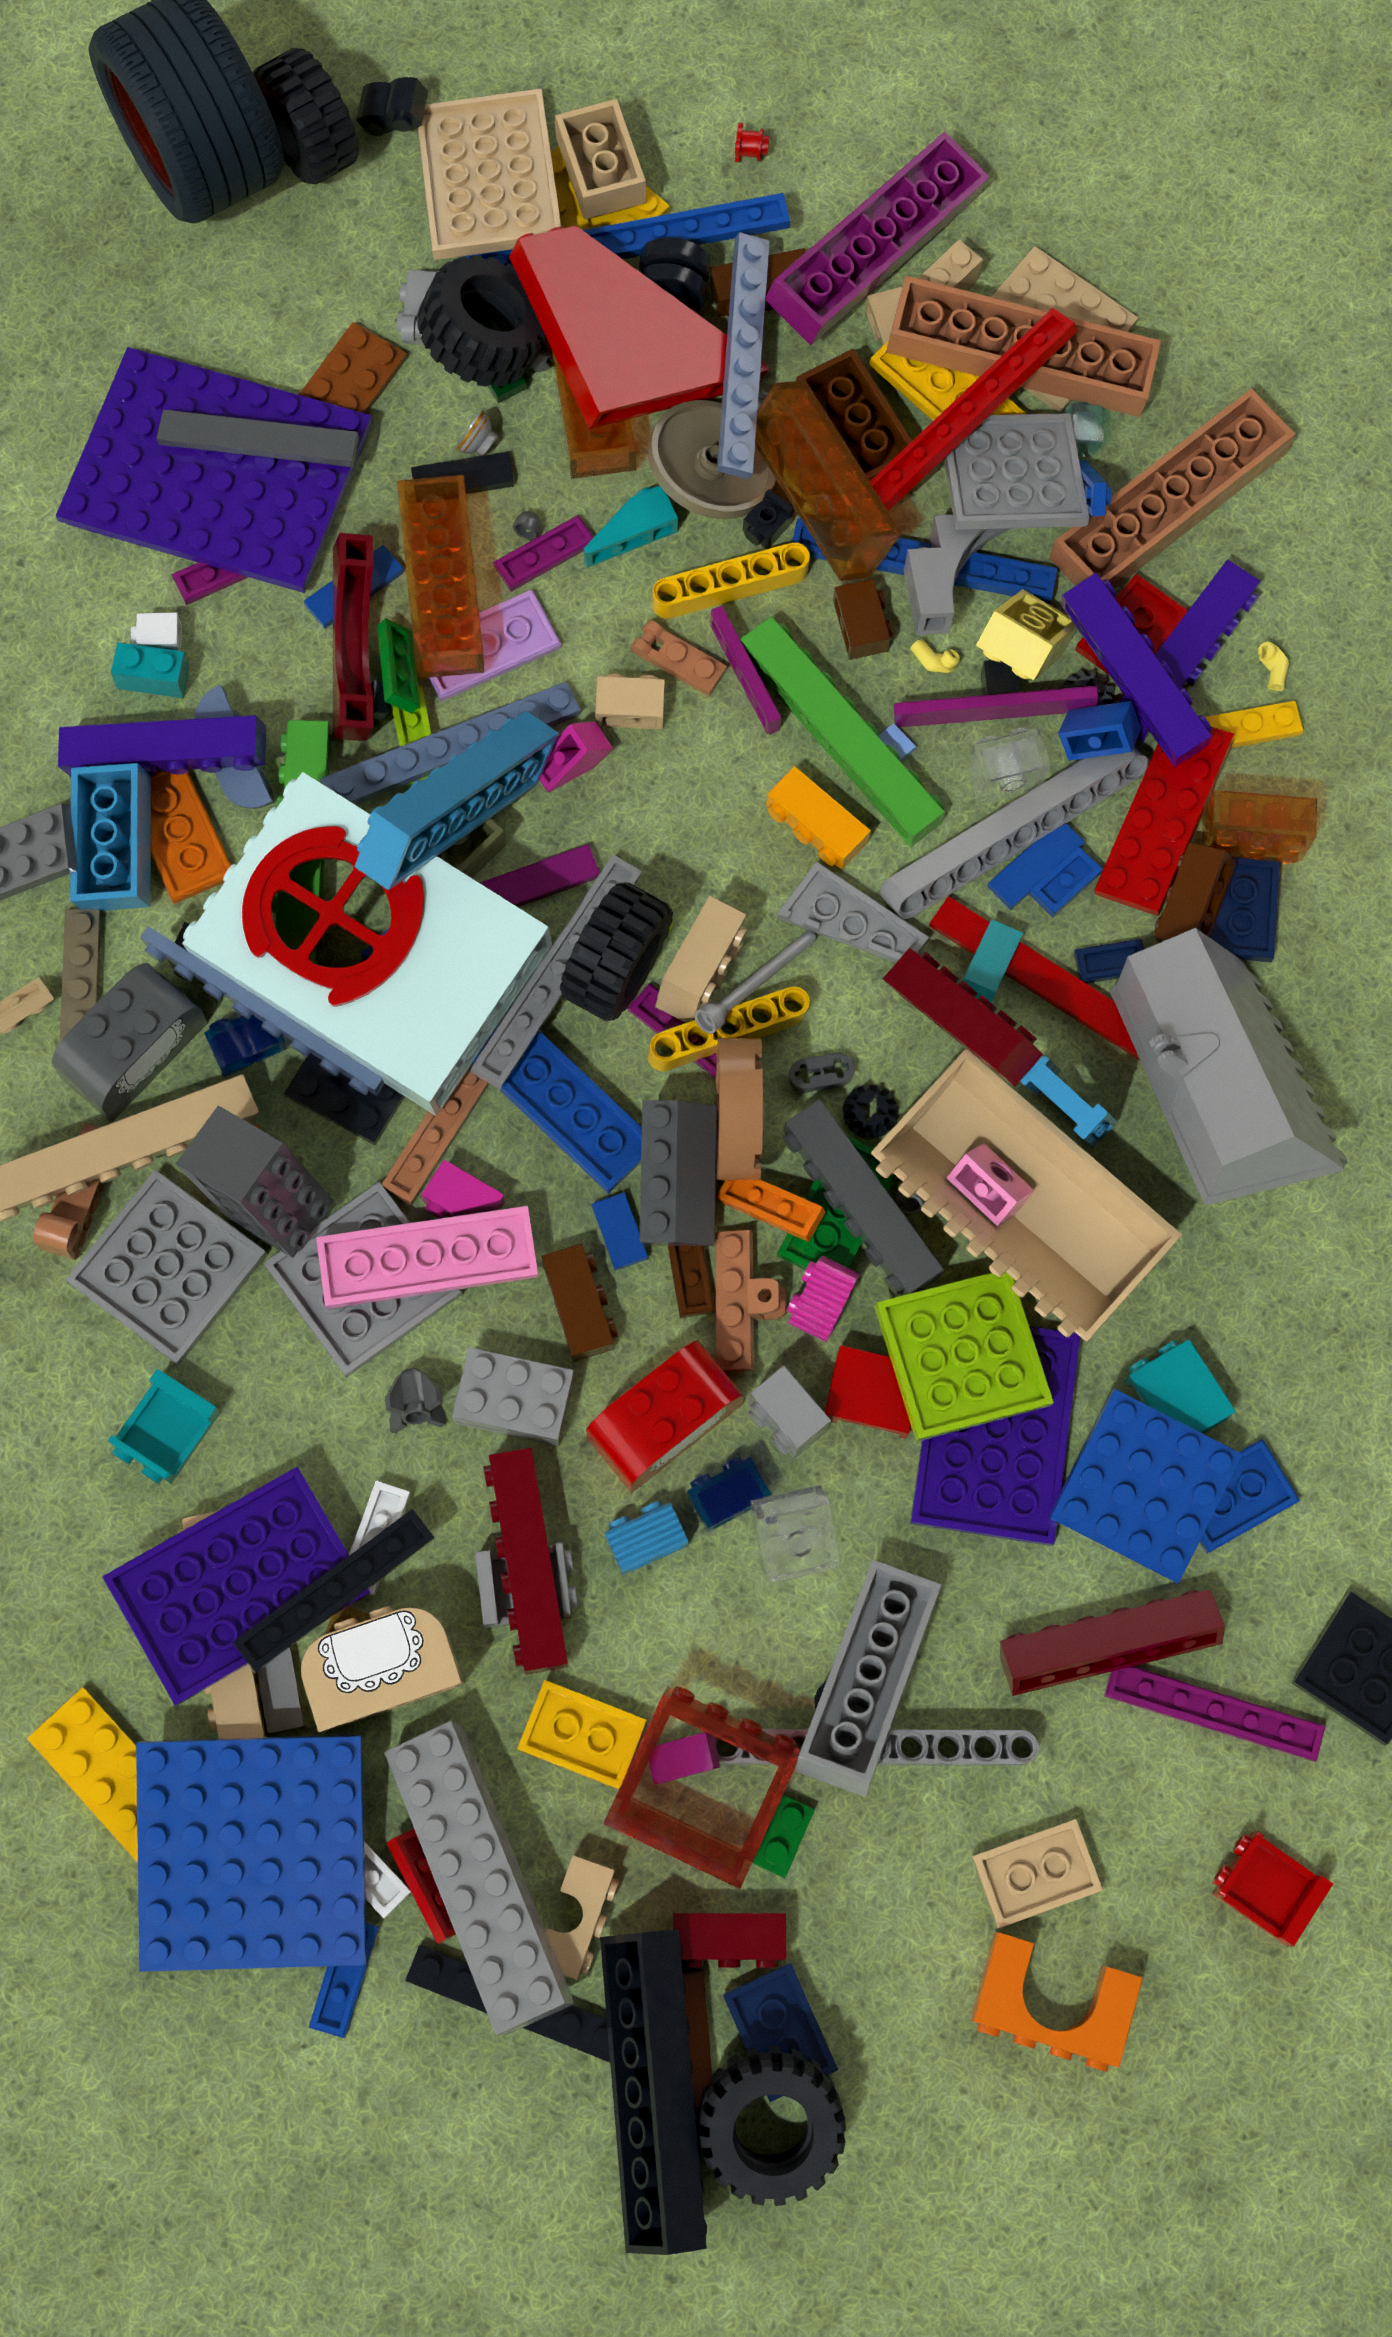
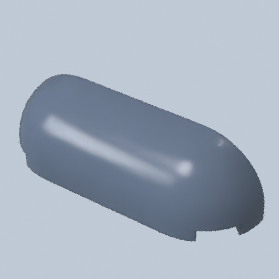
(243, 788)

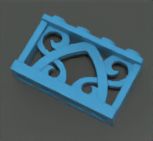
(1092, 1122)

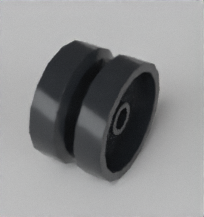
(677, 268)

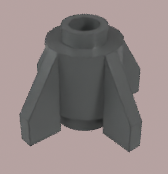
(414, 1400)

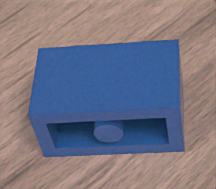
(1100, 730)

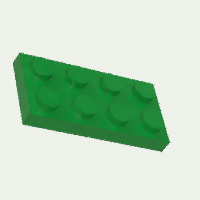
(831, 1235)

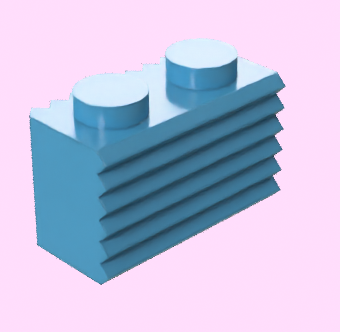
(645, 1537)

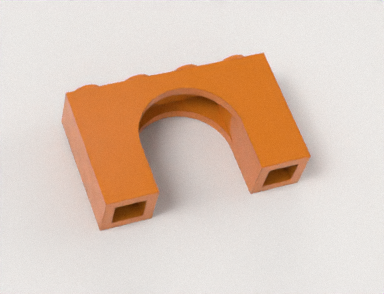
(1097, 2036)

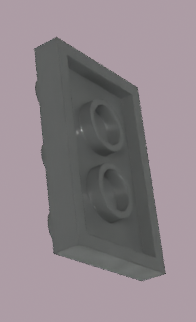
(36, 850)

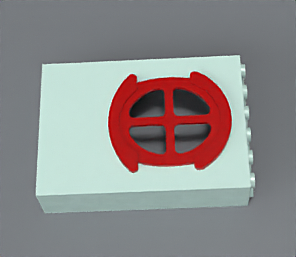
(427, 989)

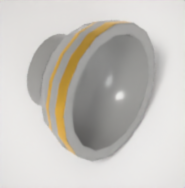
(477, 436)

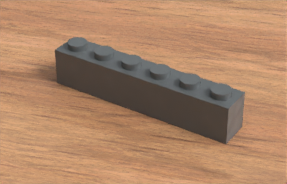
(862, 1200)

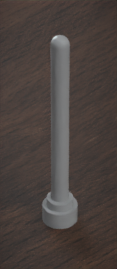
(713, 1015)

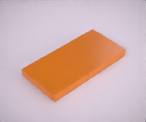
(184, 838)

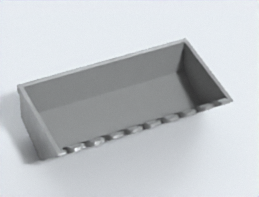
(1222, 1070)

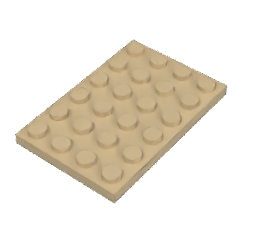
(487, 172)

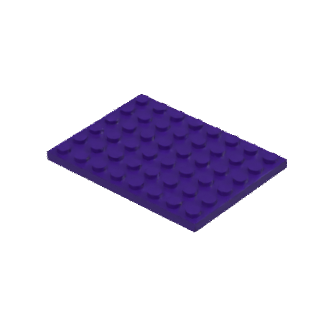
(207, 505)

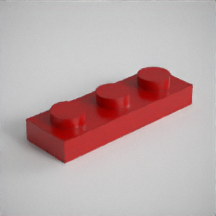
(419, 1878)

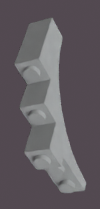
(933, 572)

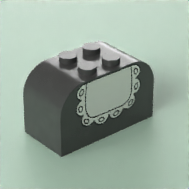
(127, 1040)

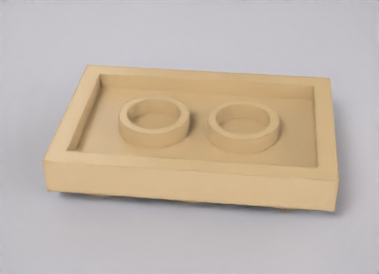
(1036, 1873)

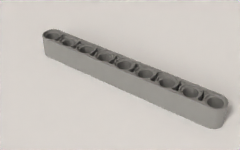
(1010, 831)
(928, 1742)

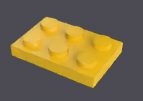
(582, 1734)

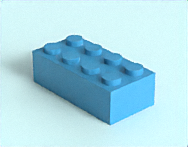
(111, 837)

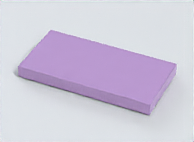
(511, 637)

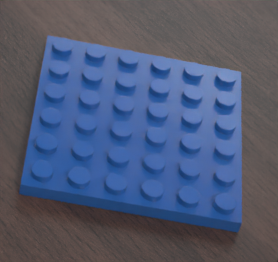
(251, 1853)

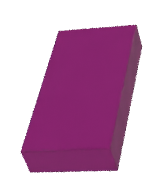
(684, 1758)

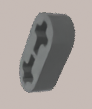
(821, 1064)

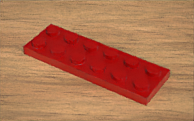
(1161, 825)

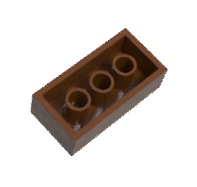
(858, 411)

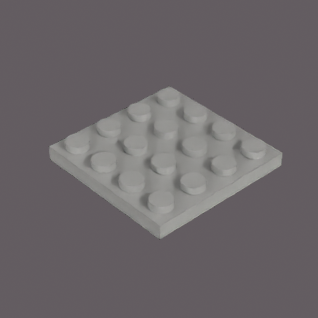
(1017, 474)
(166, 1267)
(358, 1331)

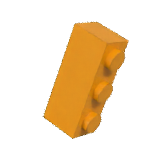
(817, 819)

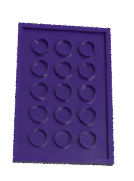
(1004, 1472)
(223, 1579)

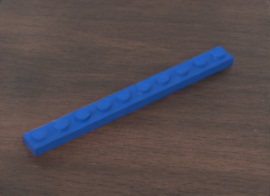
(695, 225)

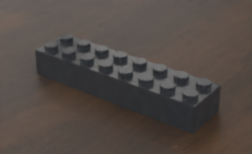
(653, 2093)

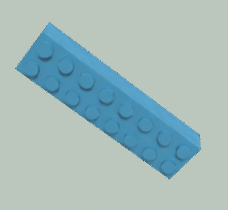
(454, 800)

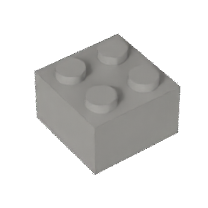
(787, 1413)

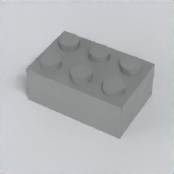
(513, 1396)

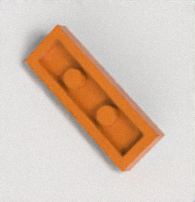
(772, 1206)

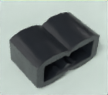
(392, 106)

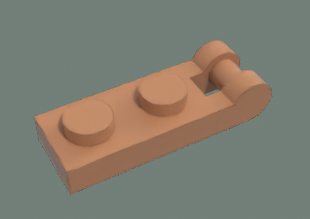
(679, 658)

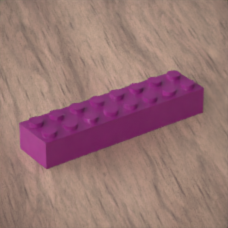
(876, 238)

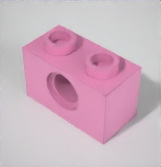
(990, 1184)

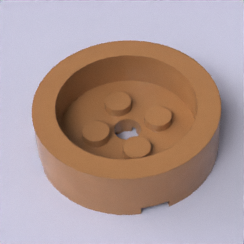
(739, 1108)

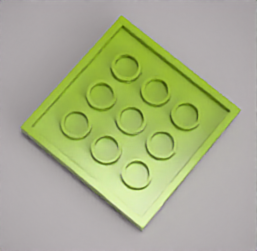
(963, 1355)

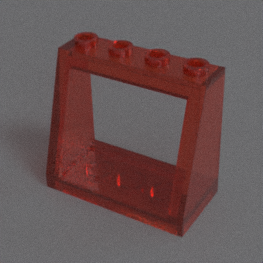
(678, 1837)

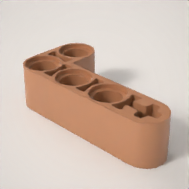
(69, 1219)

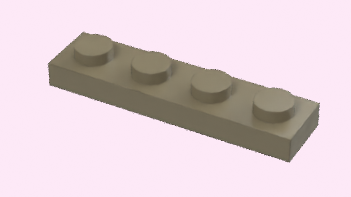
(80, 966)

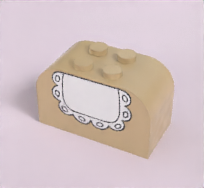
(377, 1666)

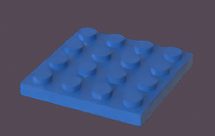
(1145, 1485)

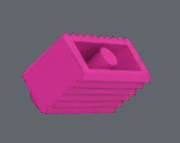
(822, 1297)

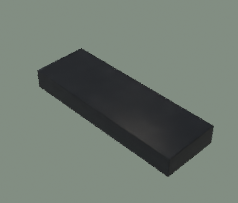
(479, 473)

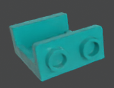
(1181, 1387)
(164, 1428)

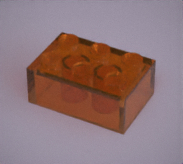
(1260, 825)

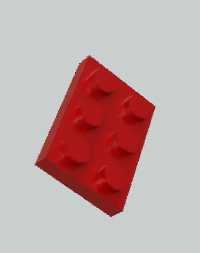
(1153, 615)

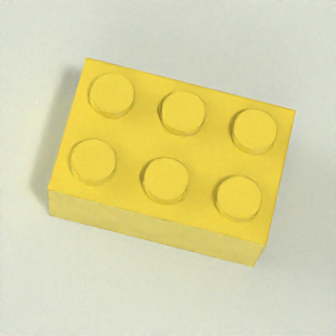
(1026, 635)

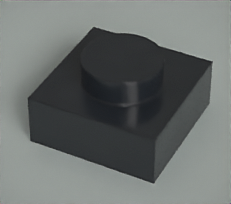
(380, 707)

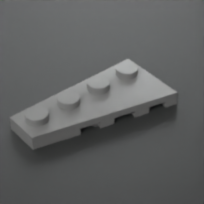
(849, 916)

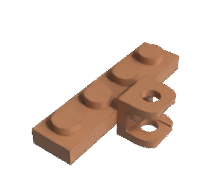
(741, 1300)

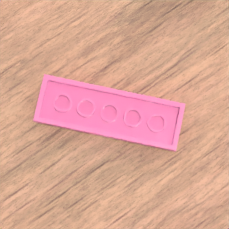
(426, 1257)

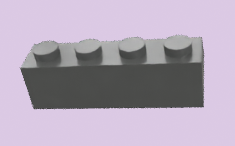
(678, 1173)

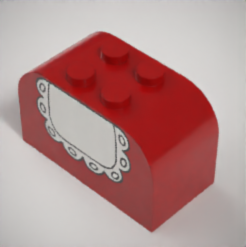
(663, 1415)

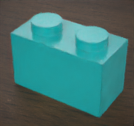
(150, 670)

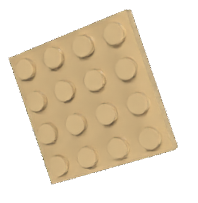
(1046, 285)

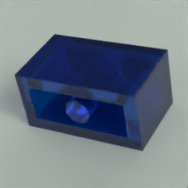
(727, 1493)

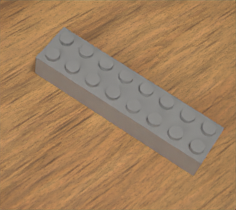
(479, 1878)

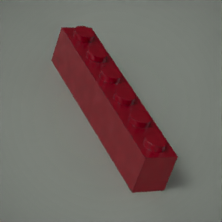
(963, 1016)
(527, 1561)
(1111, 1641)

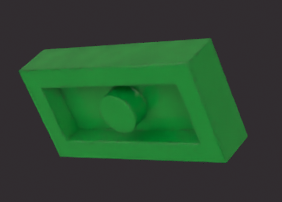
(783, 1836)

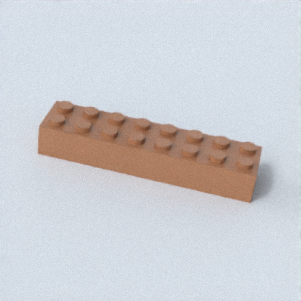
(975, 330)
(1175, 493)

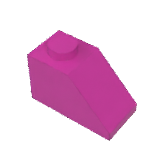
(574, 753)
(458, 1193)

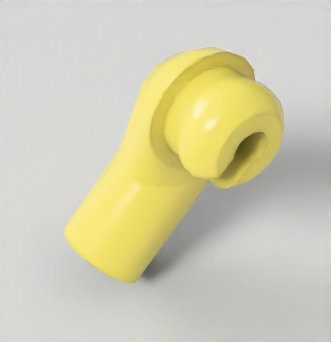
(935, 662)
(1276, 663)

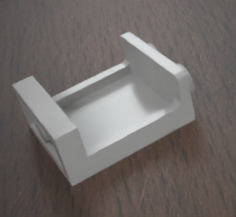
(492, 1597)

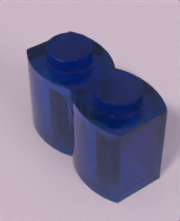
(241, 1043)

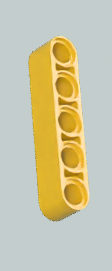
(739, 568)
(740, 1017)

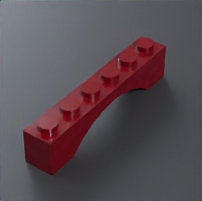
(350, 637)

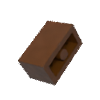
(862, 619)

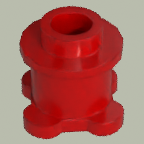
(751, 143)

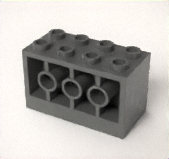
(255, 1181)

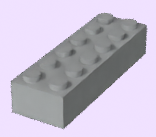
(868, 1678)

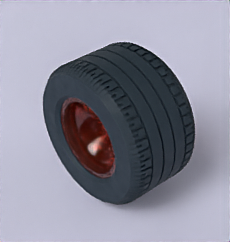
(187, 106)

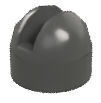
(540, 362)
(529, 521)

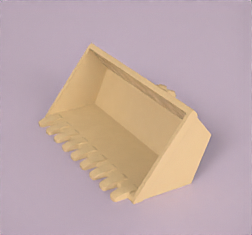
(1078, 1236)

